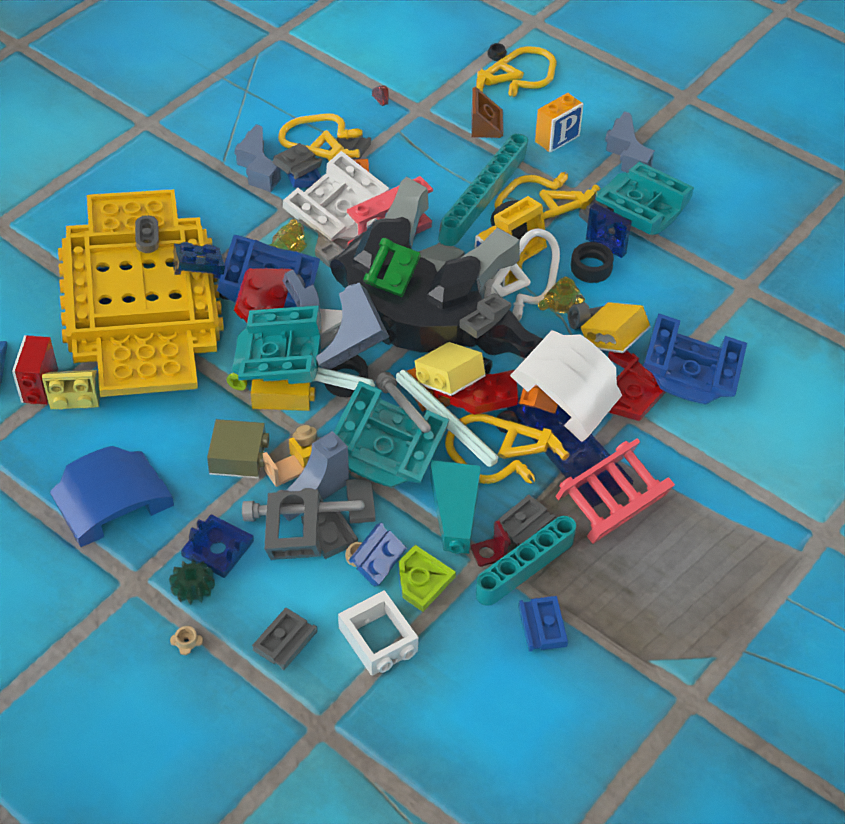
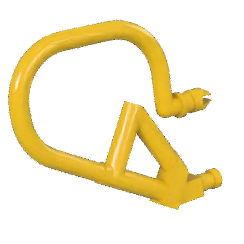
(486, 77)
(324, 137)
(579, 199)
(545, 440)

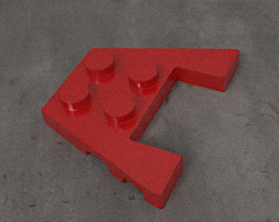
(636, 385)

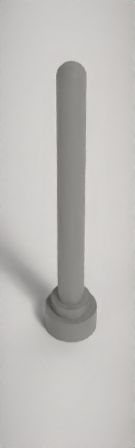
(388, 383)
(254, 510)

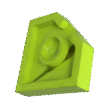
(423, 577)

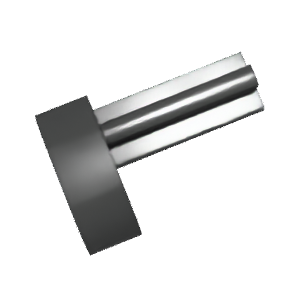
(580, 314)

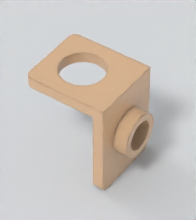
(283, 470)

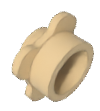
(182, 634)

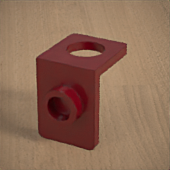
(498, 544)

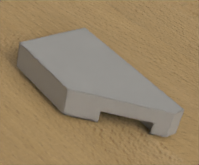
(326, 249)

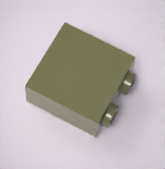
(237, 448)

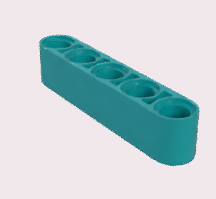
(521, 569)

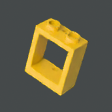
(524, 211)

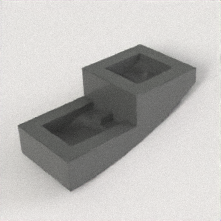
(488, 313)
(361, 490)

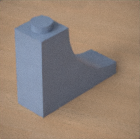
(358, 330)
(325, 469)

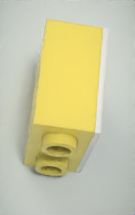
(450, 368)

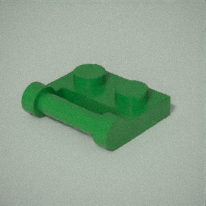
(399, 271)

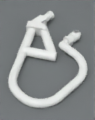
(493, 285)

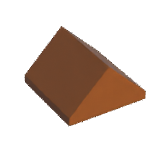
(485, 116)

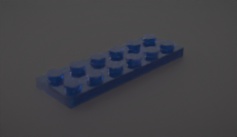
(582, 454)

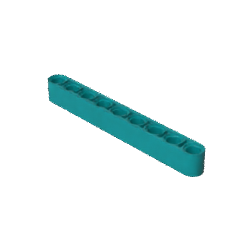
(482, 190)

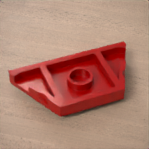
(261, 291)
(486, 394)

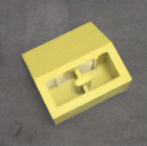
(72, 389)

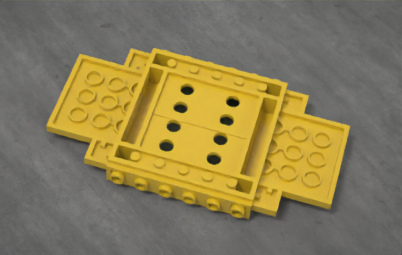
(141, 342)

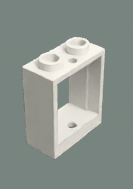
(365, 613)

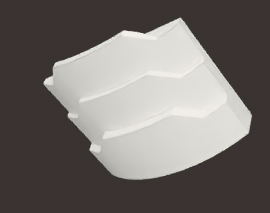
(327, 200)
(575, 377)

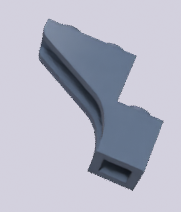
(623, 142)
(260, 169)

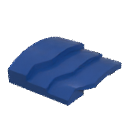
(251, 253)
(691, 366)
(105, 488)

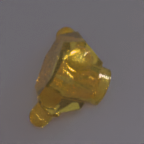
(290, 237)
(562, 296)

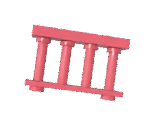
(380, 204)
(618, 513)

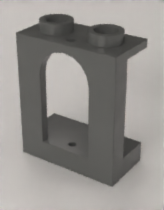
(297, 546)

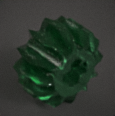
(192, 581)

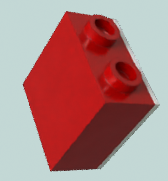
(33, 360)

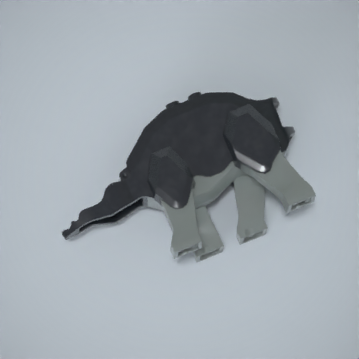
(442, 285)

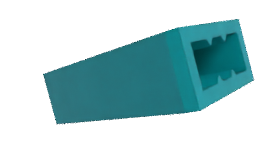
(455, 501)

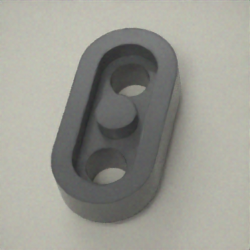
(147, 234)

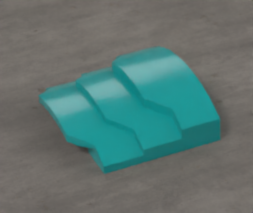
(646, 197)
(279, 345)
(385, 440)

